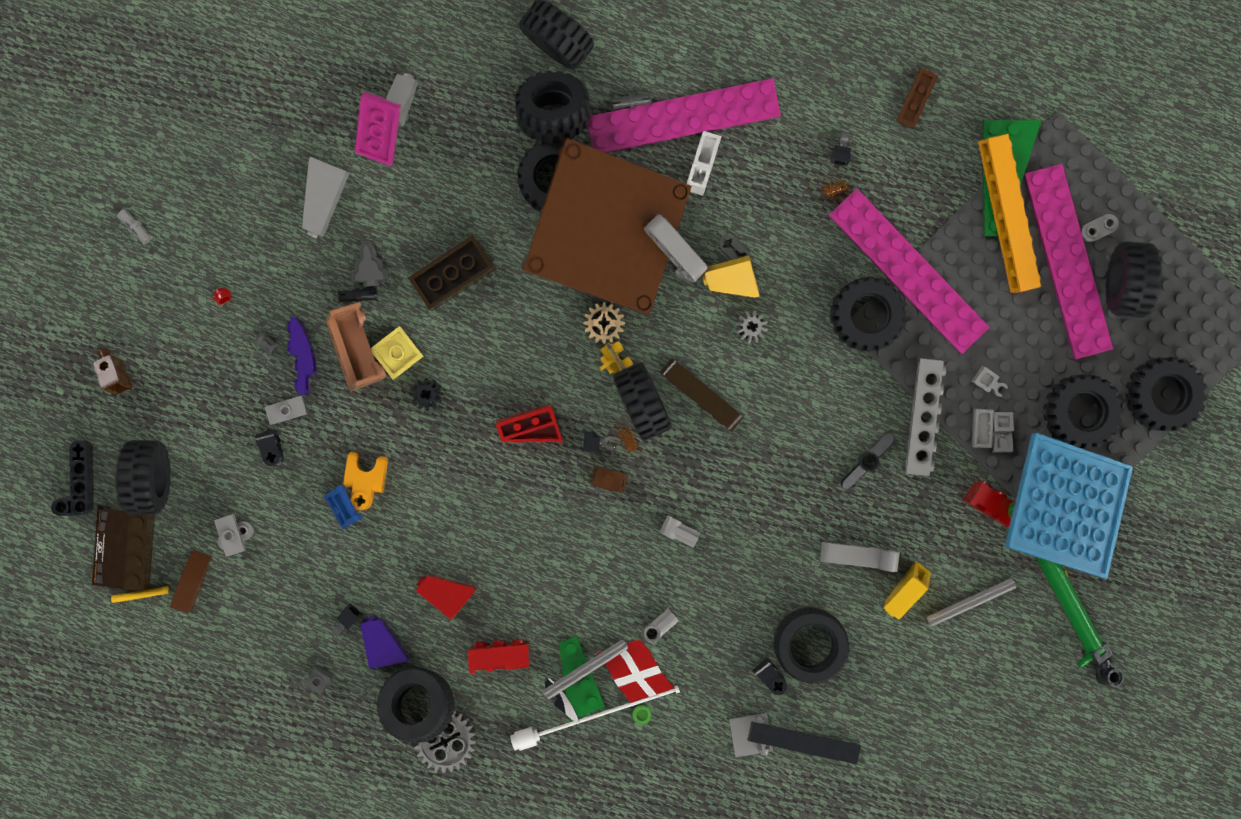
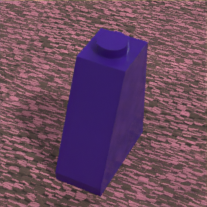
(381, 643)

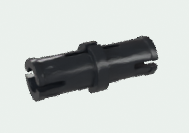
(357, 295)

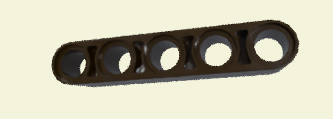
(701, 394)

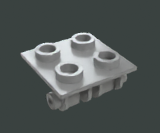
(740, 731)

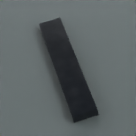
(804, 742)

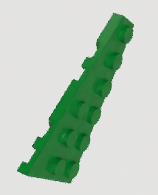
(1022, 136)

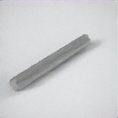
(971, 602)
(585, 669)

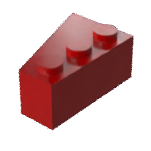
(530, 426)
(989, 502)
(498, 655)

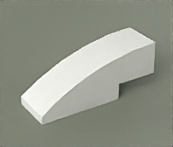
(703, 162)

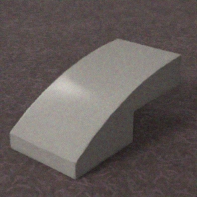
(1002, 432)

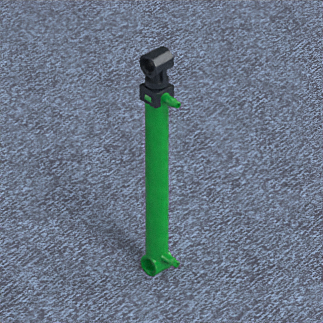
(1094, 650)

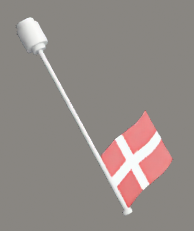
(635, 676)

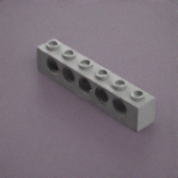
(924, 367)

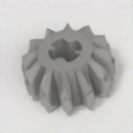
(749, 333)

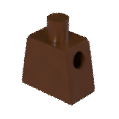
(111, 373)
(608, 479)

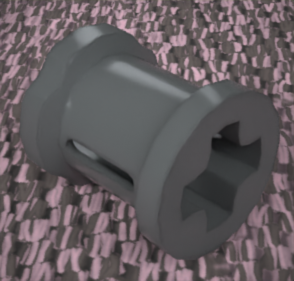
(266, 344)

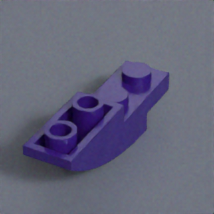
(301, 346)

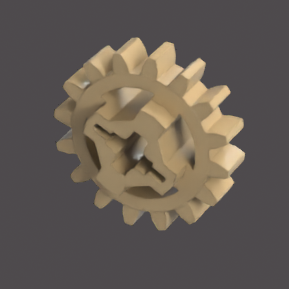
(595, 323)

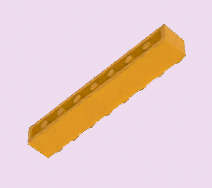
(1009, 213)

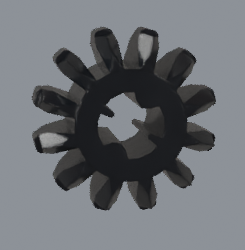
(427, 387)

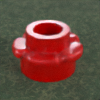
(221, 295)

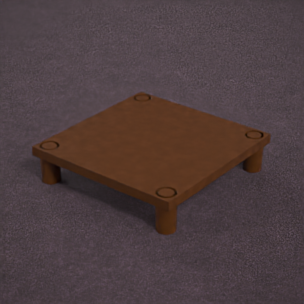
(595, 227)

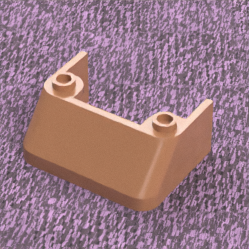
(352, 347)

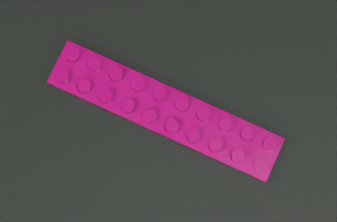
(684, 116)
(1068, 261)
(909, 271)

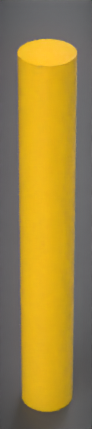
(140, 594)

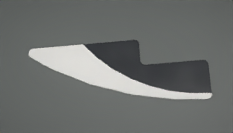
(563, 703)

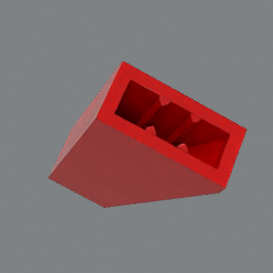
(445, 593)

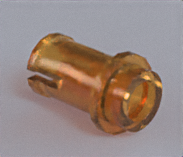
(834, 189)
(628, 440)

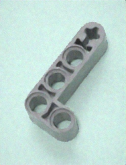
(688, 263)
(860, 556)

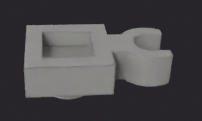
(988, 380)

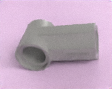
(676, 530)
(661, 624)

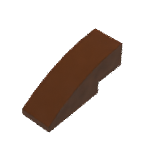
(190, 582)

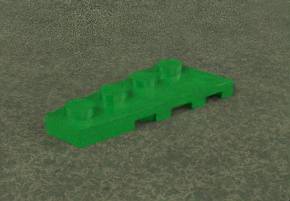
(584, 693)

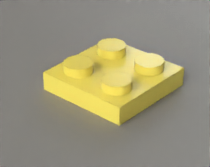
(396, 352)

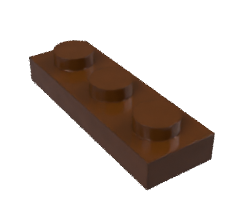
(916, 98)

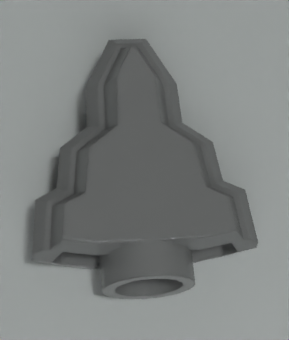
(369, 268)

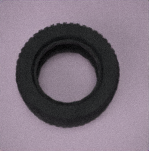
(830, 665)

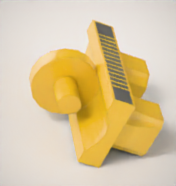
(611, 359)

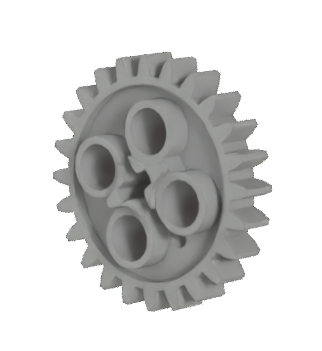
(453, 755)

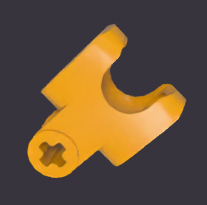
(364, 483)

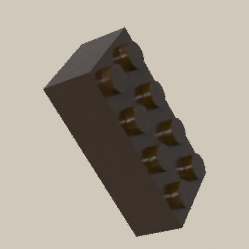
(451, 273)

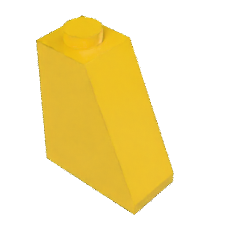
(732, 277)
(908, 590)

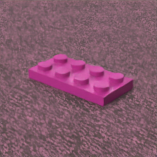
(377, 128)

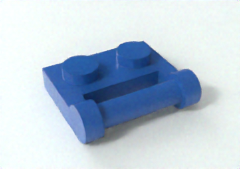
(342, 507)

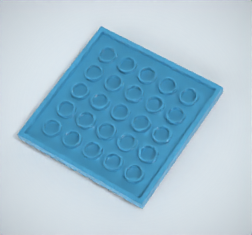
(1069, 506)

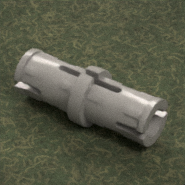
(134, 226)

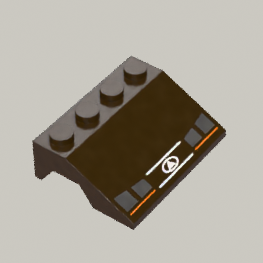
(123, 550)

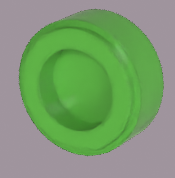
(641, 714)

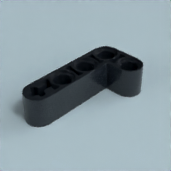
(76, 477)

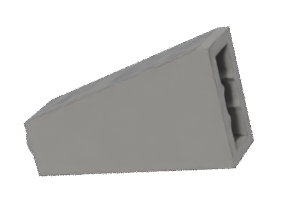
(321, 196)

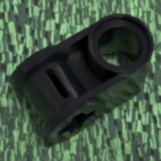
(270, 445)
(768, 674)

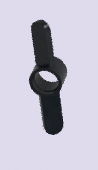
(877, 451)

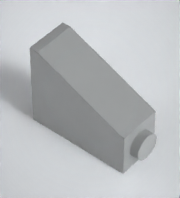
(402, 93)

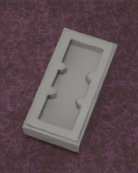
(286, 410)
(982, 428)
(230, 535)

